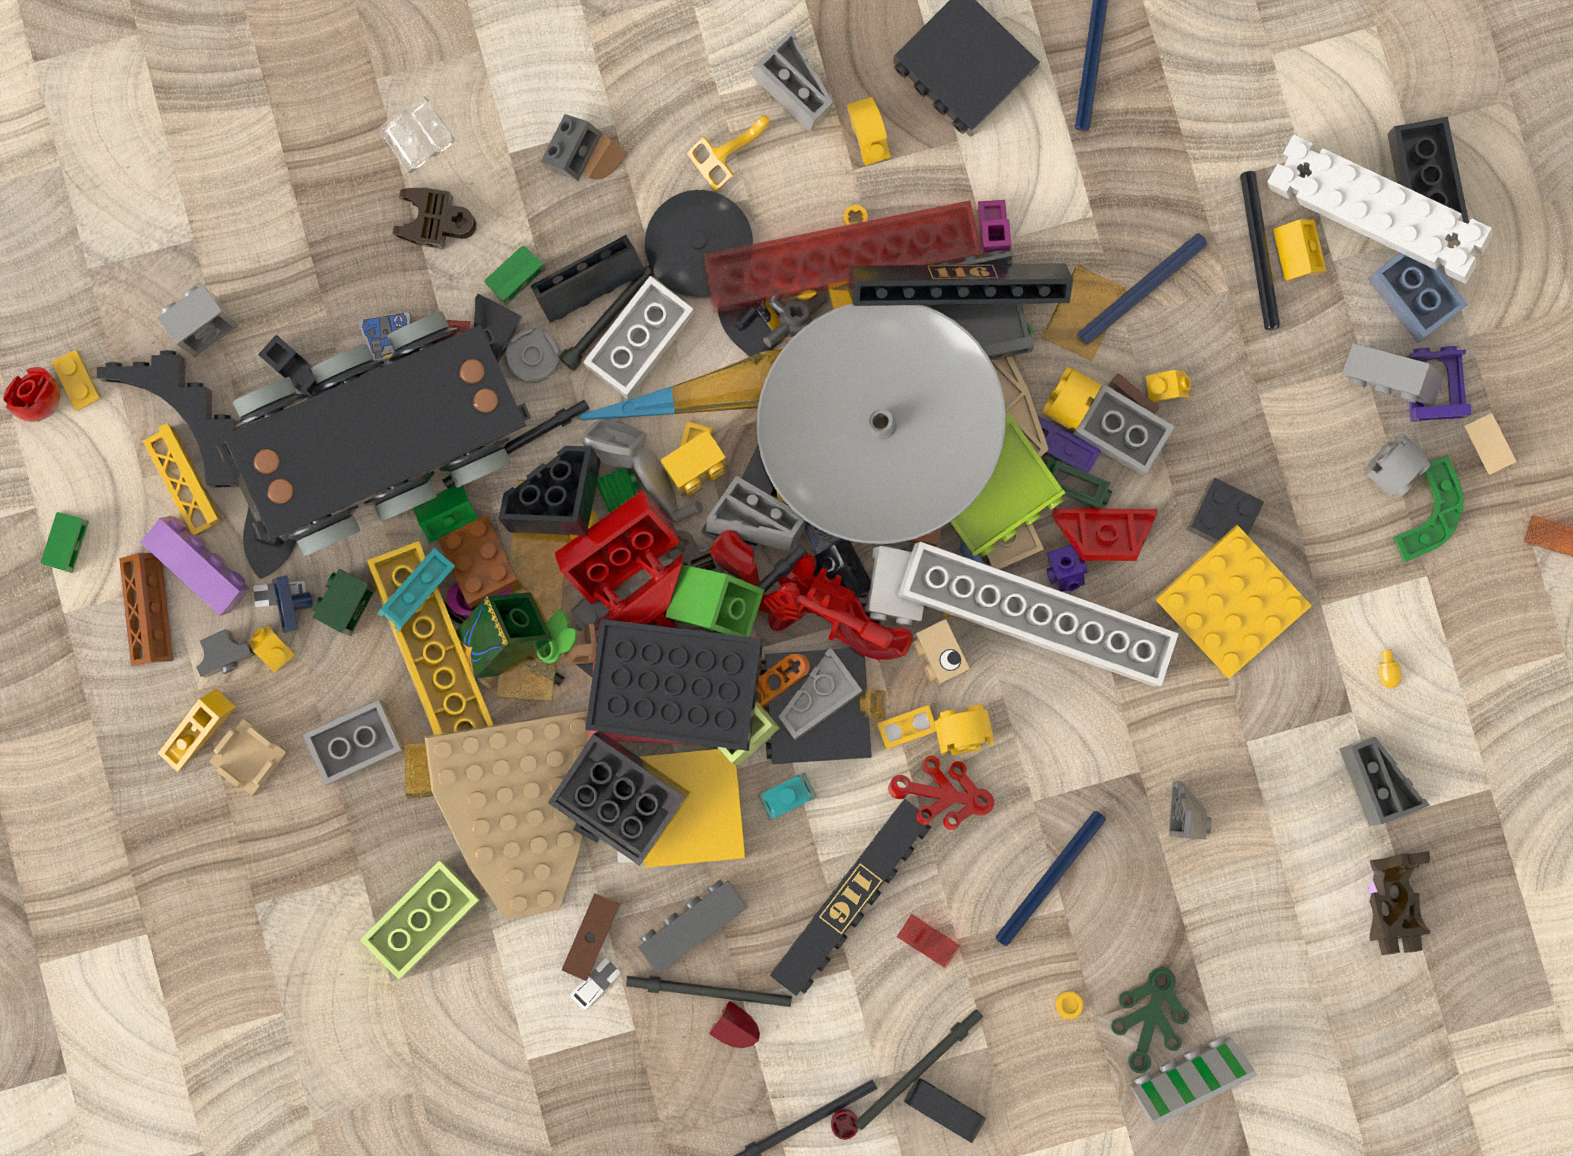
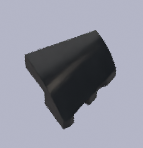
(500, 320)

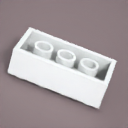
(639, 337)

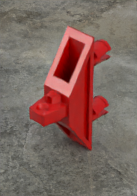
(650, 600)

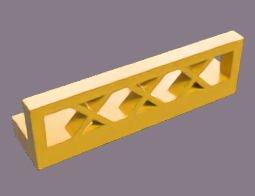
(191, 476)

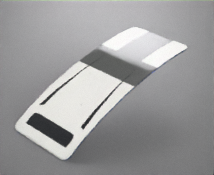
(265, 595)
(596, 984)

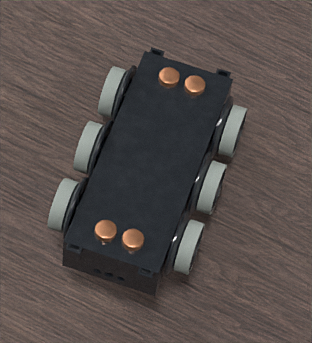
(372, 432)

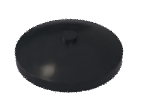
(685, 230)

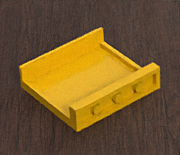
(710, 818)

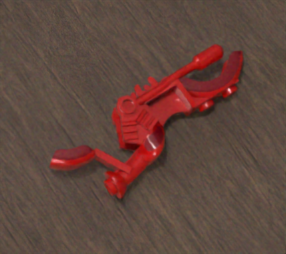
(818, 595)

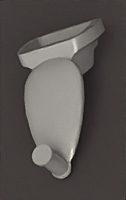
(623, 447)

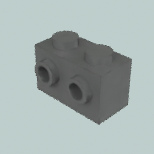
(571, 147)

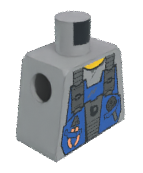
(376, 330)

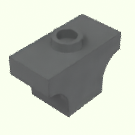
(222, 654)

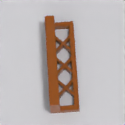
(149, 608)

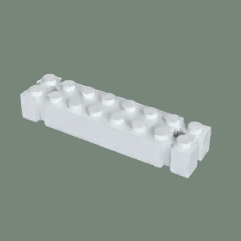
(1380, 209)

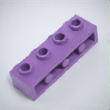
(195, 564)

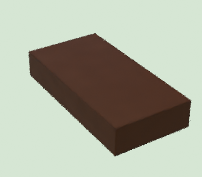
(1128, 390)

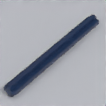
(1091, 65)
(1142, 289)
(1050, 878)

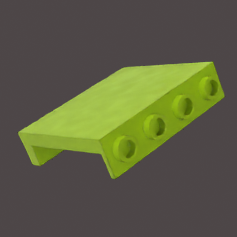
(1012, 495)

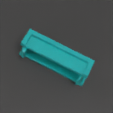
(416, 588)

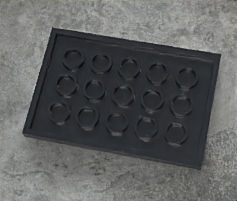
(674, 684)

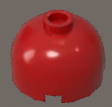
(33, 395)

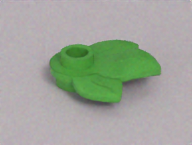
(562, 638)

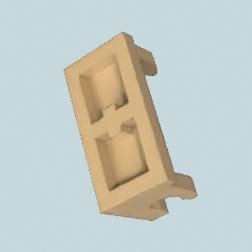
(1490, 443)

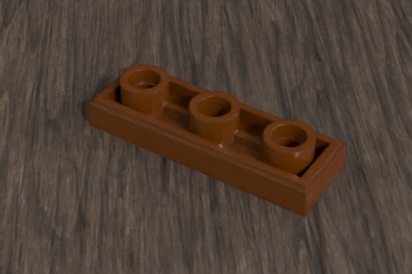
(582, 952)

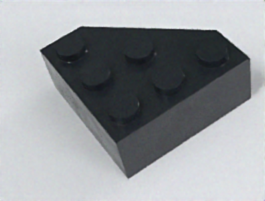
(555, 495)

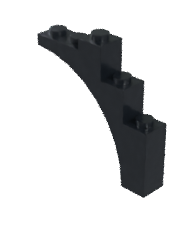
(192, 403)

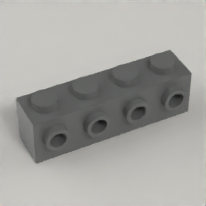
(693, 926)

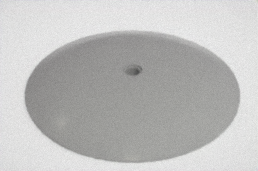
(870, 366)

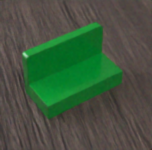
(514, 274)
(445, 513)
(64, 542)

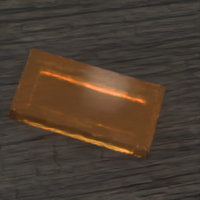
(1550, 535)

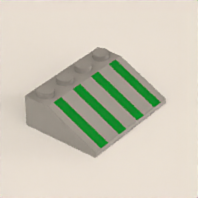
(1191, 1080)

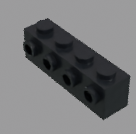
(588, 278)

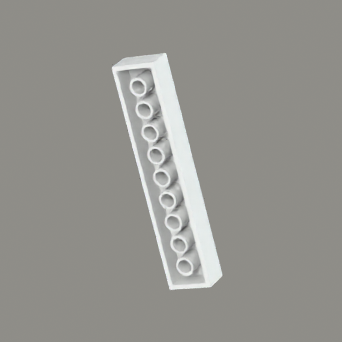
(1037, 614)

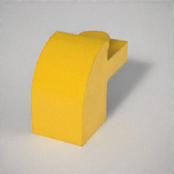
(869, 130)

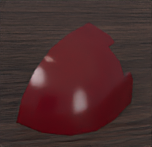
(735, 1027)

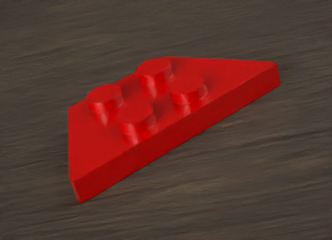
(1105, 532)

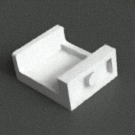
(885, 584)

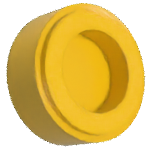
(1069, 1005)

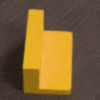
(1299, 249)

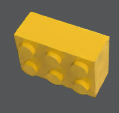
(695, 464)

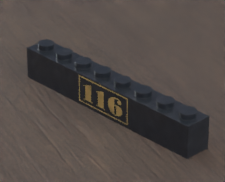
(960, 284)
(849, 898)

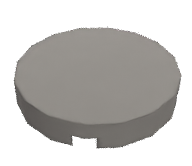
(532, 355)

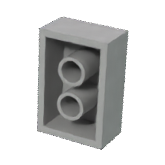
(197, 320)
(1123, 430)
(354, 742)

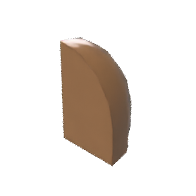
(604, 159)

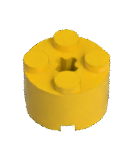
(1071, 398)
(964, 730)

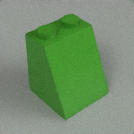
(714, 602)

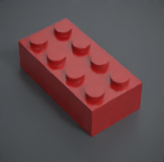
(614, 545)

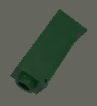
(1102, 494)

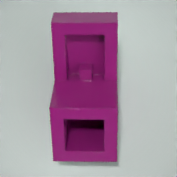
(994, 226)

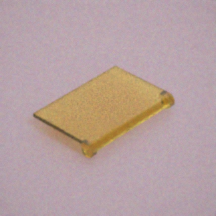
(1089, 298)

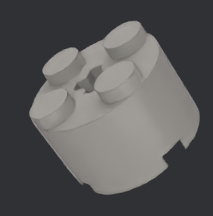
(1397, 465)

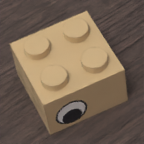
(940, 652)

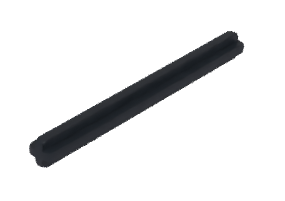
(1260, 250)

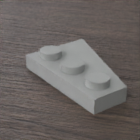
(822, 695)

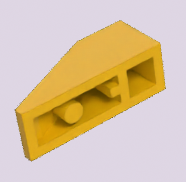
(196, 729)

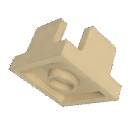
(247, 757)

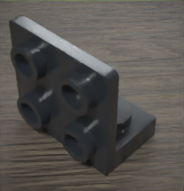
(844, 561)

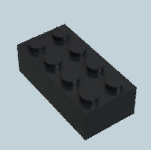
(1427, 162)

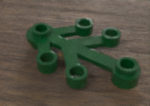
(1151, 1015)

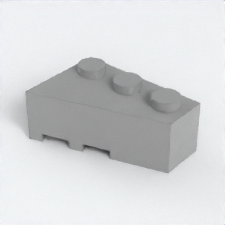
(793, 82)

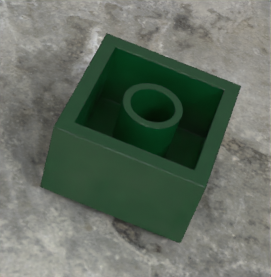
(343, 602)

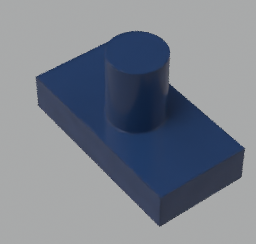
(289, 603)

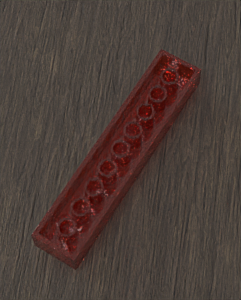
(824, 257)

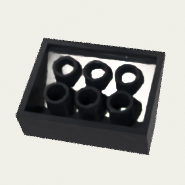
(618, 797)

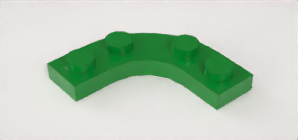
(1445, 513)

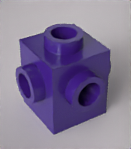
(1066, 569)

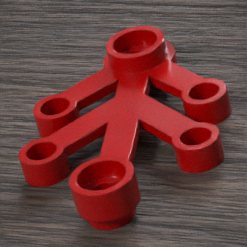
(946, 794)

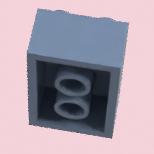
(1417, 294)

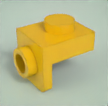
(1168, 385)
(270, 648)

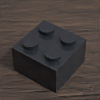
(1223, 509)

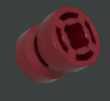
(841, 1126)

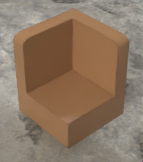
(584, 647)

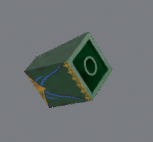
(502, 633)

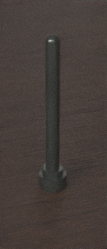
(572, 356)

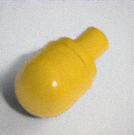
(1389, 670)

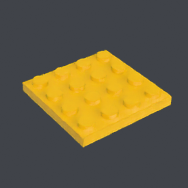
(1233, 601)

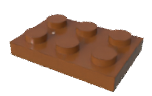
(479, 561)

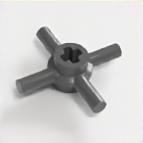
(793, 317)

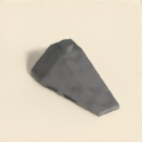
(1187, 814)

